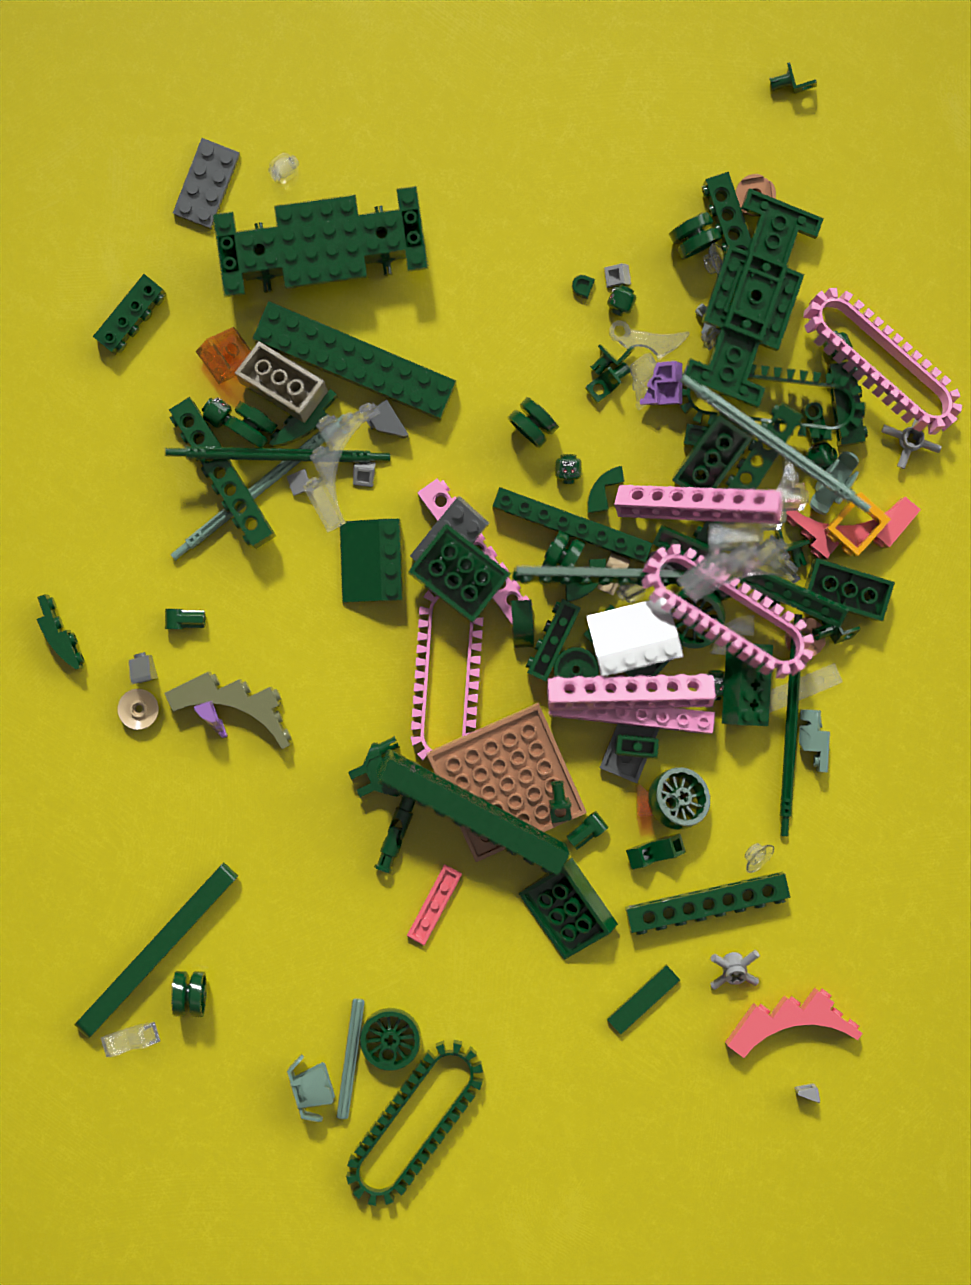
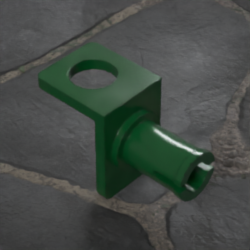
(788, 80)
(606, 358)
(609, 380)
(795, 549)
(836, 634)
(559, 801)

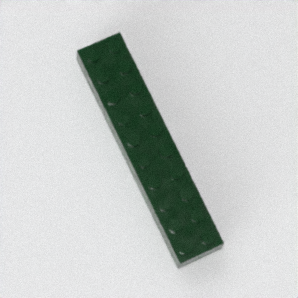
(354, 360)
(473, 812)

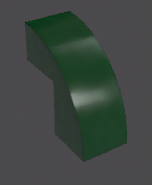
(597, 497)
(576, 591)
(522, 623)
(656, 850)

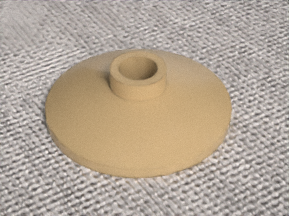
(128, 713)

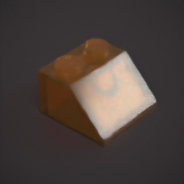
(224, 354)

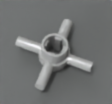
(908, 447)
(734, 969)

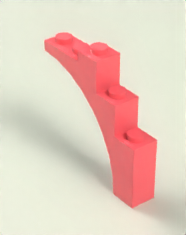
(901, 515)
(815, 1010)

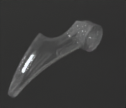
(658, 343)

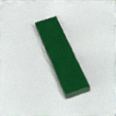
(643, 999)

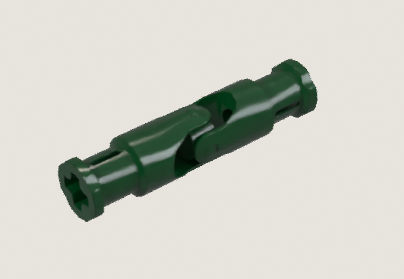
(393, 841)

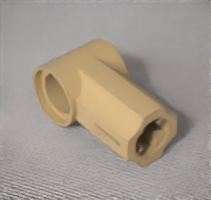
(614, 561)

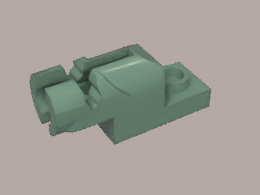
(813, 739)

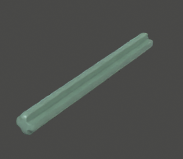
(350, 1058)

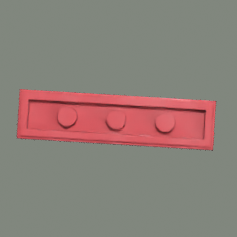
(434, 904)

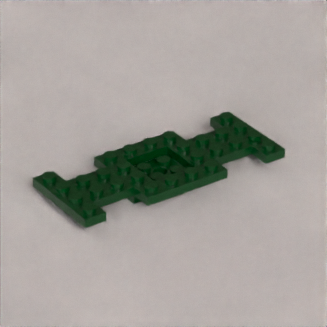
(750, 322)

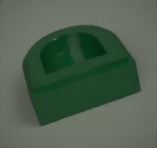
(582, 285)

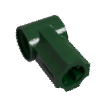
(817, 419)
(184, 619)
(591, 827)

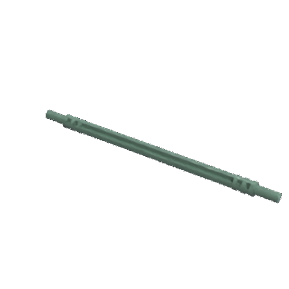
(775, 443)
(255, 490)

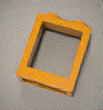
(874, 512)

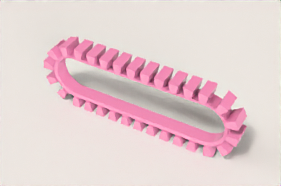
(816, 322)
(783, 667)
(419, 674)

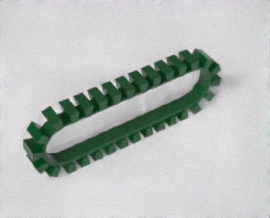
(790, 374)
(438, 1135)

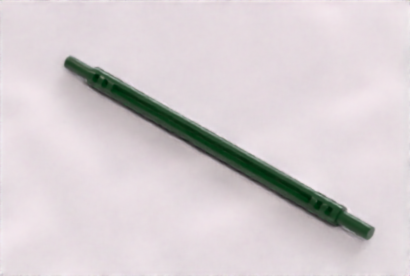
(269, 454)
(790, 742)

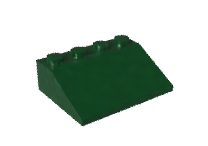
(371, 560)
(459, 573)
(568, 909)

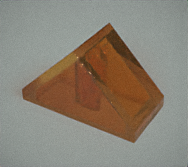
(642, 802)

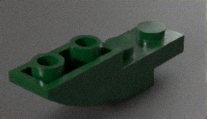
(296, 429)
(61, 641)

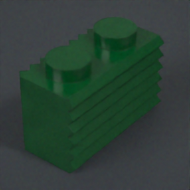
(637, 746)

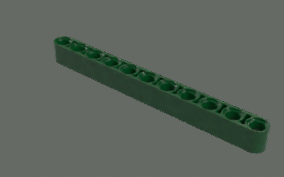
(156, 950)

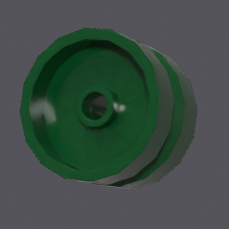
(694, 235)
(535, 419)
(251, 424)
(561, 556)
(576, 657)
(189, 993)

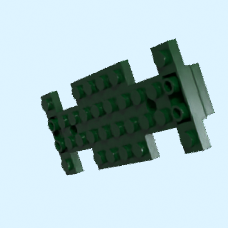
(320, 243)

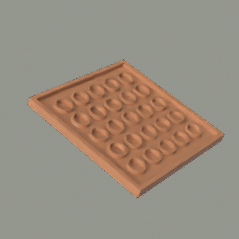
(510, 768)

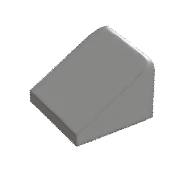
(617, 275)
(364, 474)
(297, 481)
(808, 1091)

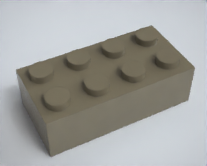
(281, 382)

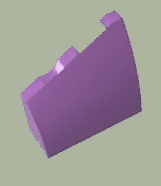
(664, 385)
(209, 714)

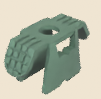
(840, 470)
(311, 1088)

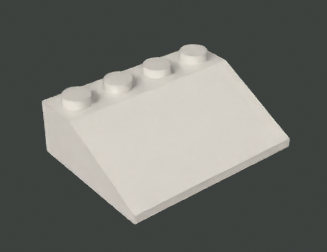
(633, 636)

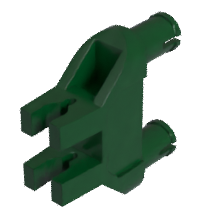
(370, 767)

